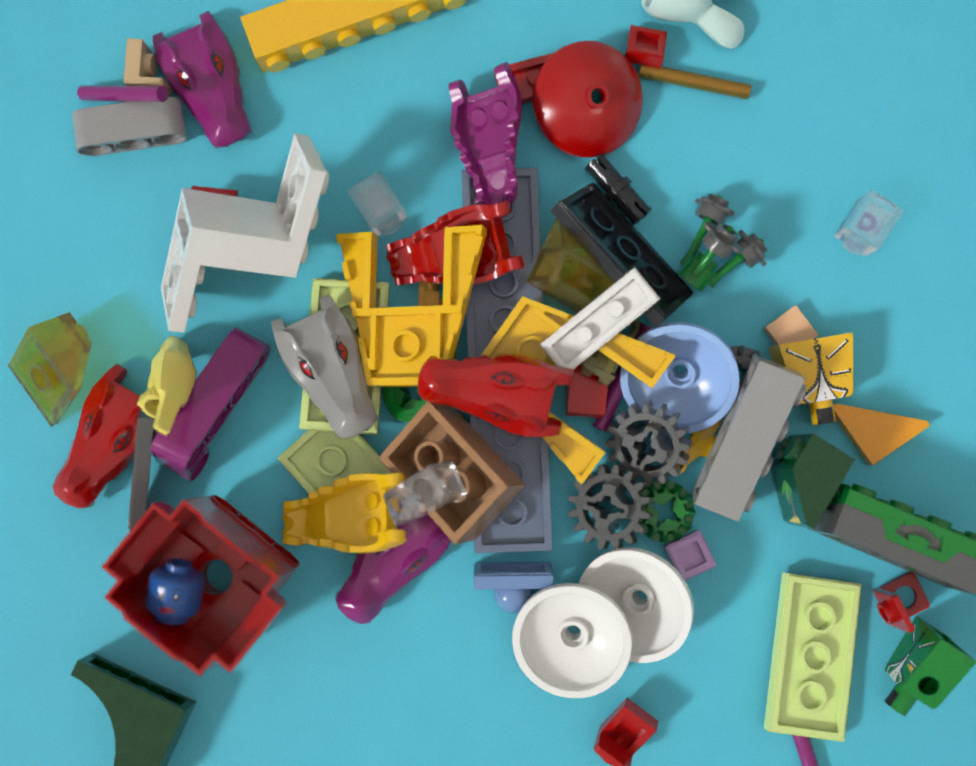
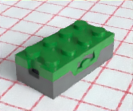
(901, 537)

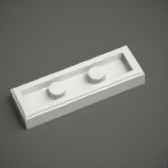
(600, 320)

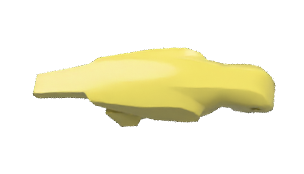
(168, 383)

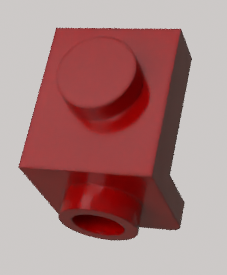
(624, 733)

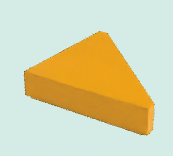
(876, 432)

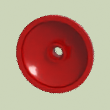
(565, 104)

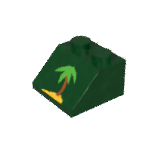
(807, 477)

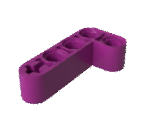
(210, 404)

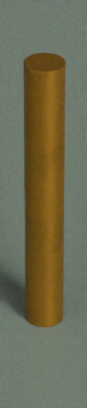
(695, 81)

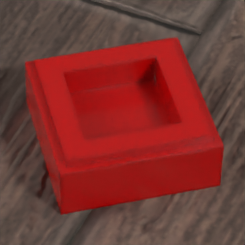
(646, 46)

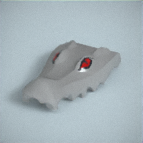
(327, 364)

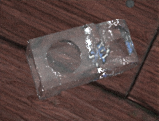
(424, 493)

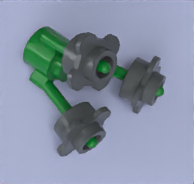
(721, 242)

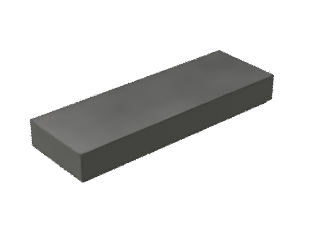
(141, 468)

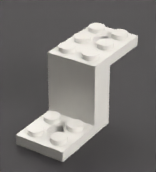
(242, 232)

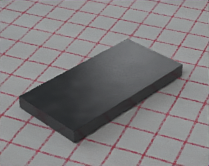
(620, 248)

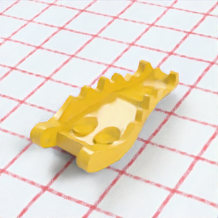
(345, 516)

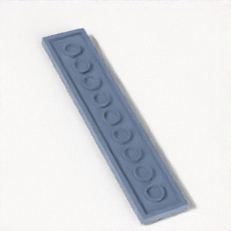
(527, 518)

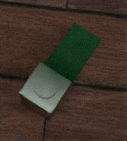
(142, 712)

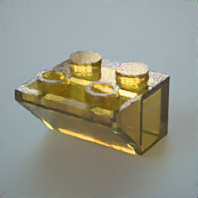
(568, 271)

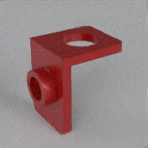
(891, 607)

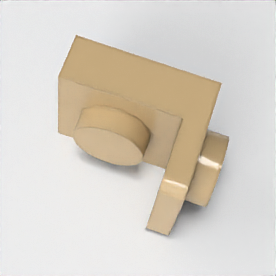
(141, 66)

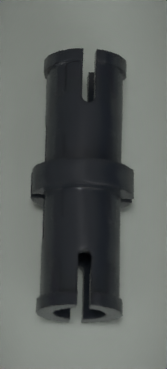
(618, 189)

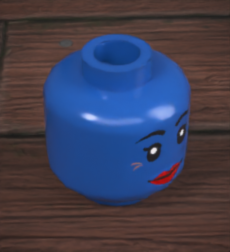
(175, 592)

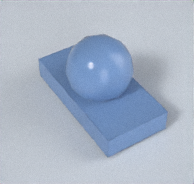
(512, 581)

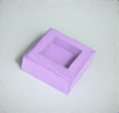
(690, 555)

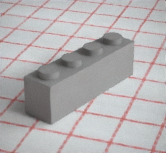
(748, 437)

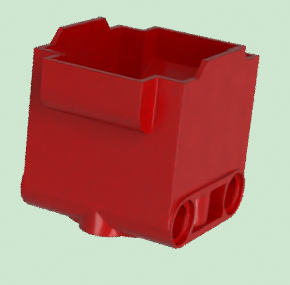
(228, 619)

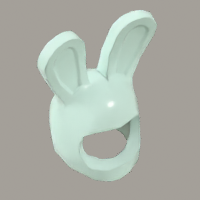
(714, 21)

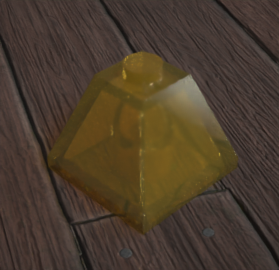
(52, 364)

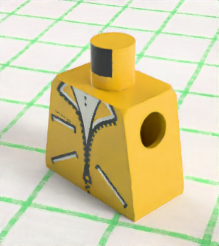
(826, 368)

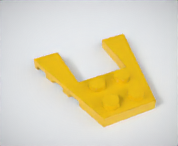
(530, 326)
(401, 339)

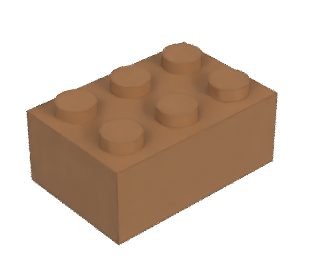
(442, 436)

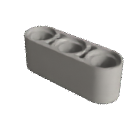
(128, 127)

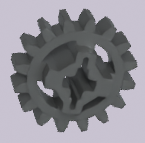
(662, 446)
(608, 522)

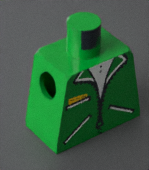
(925, 668)

